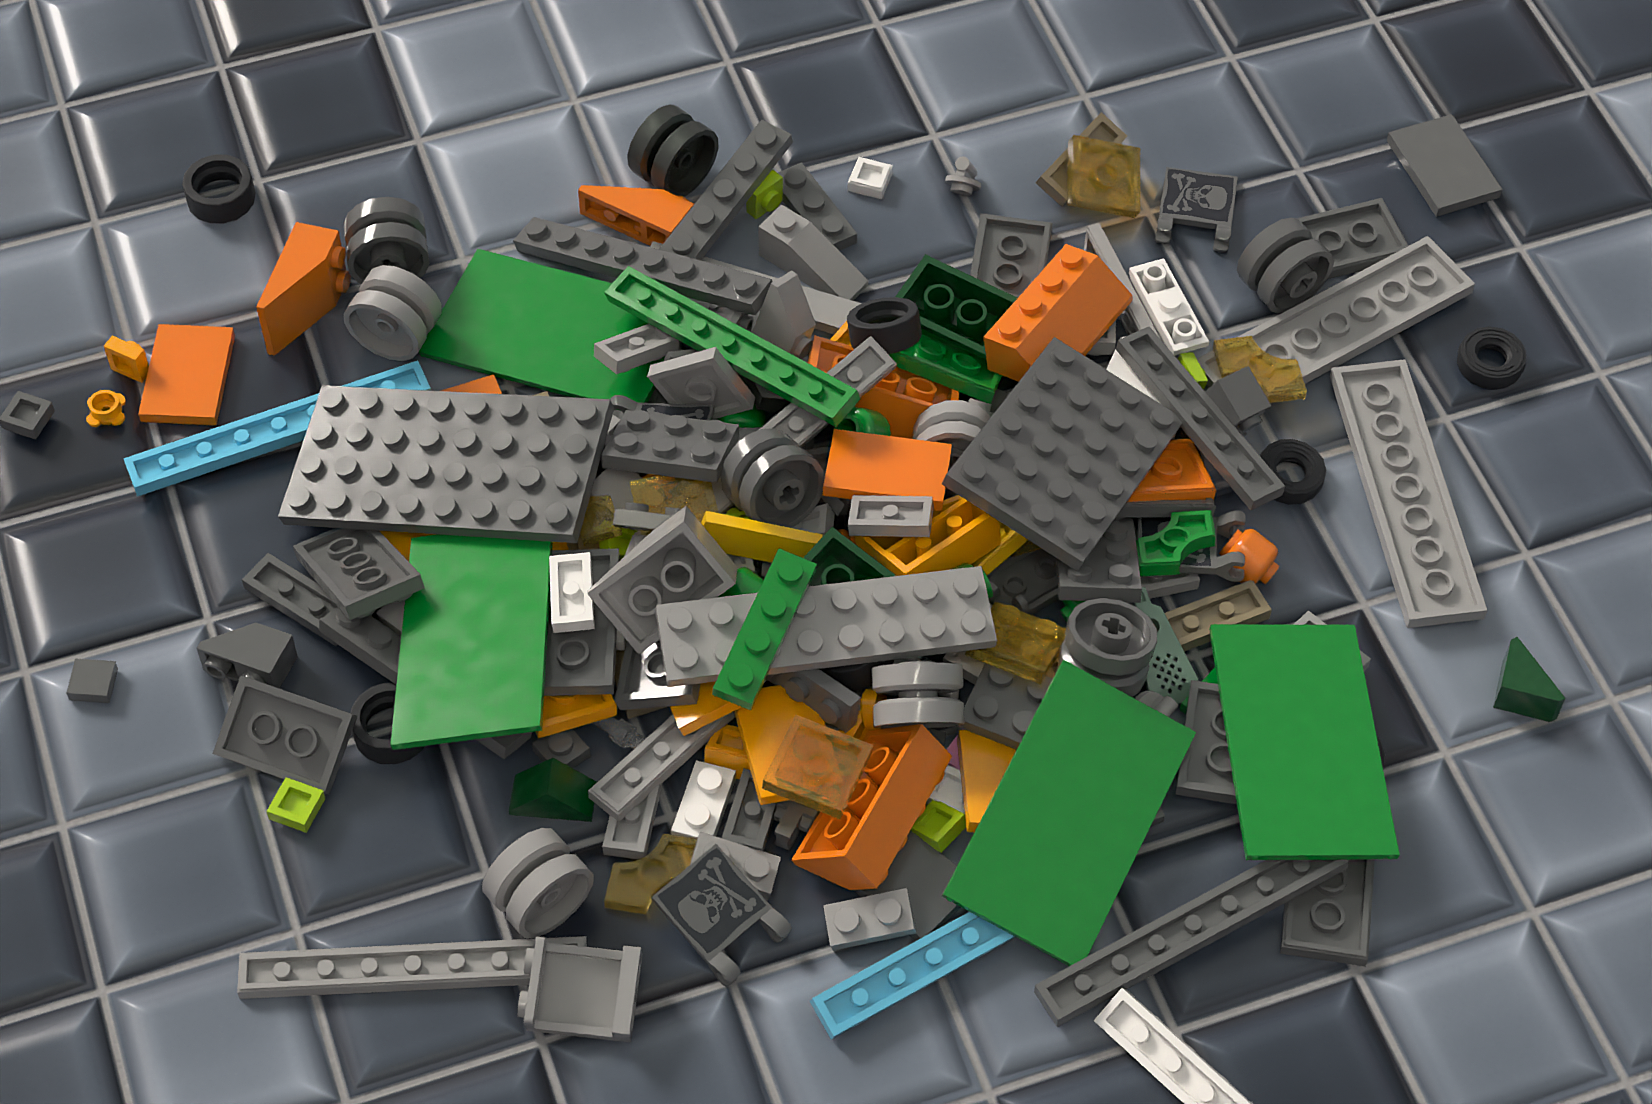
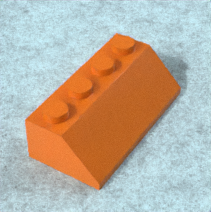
(1069, 300)
(897, 396)
(881, 811)

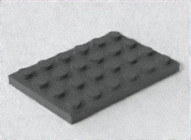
(1063, 453)

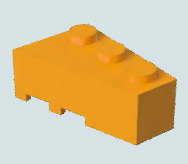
(957, 537)

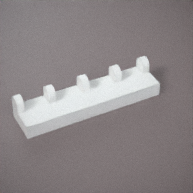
(1165, 1053)

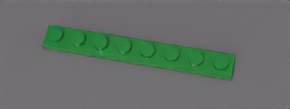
(743, 350)

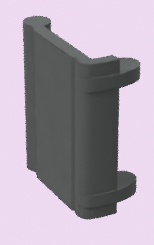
(1027, 581)

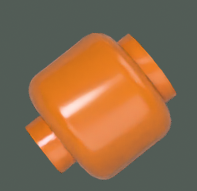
(1258, 555)

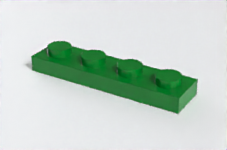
(764, 629)

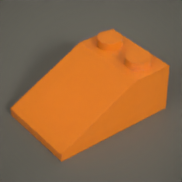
(302, 285)

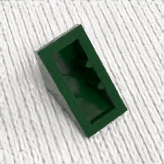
(1526, 687)
(552, 792)

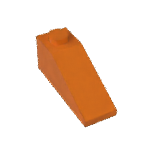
(636, 212)

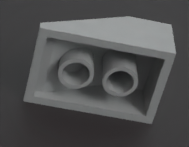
(668, 566)

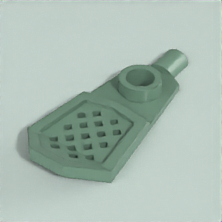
(1166, 645)

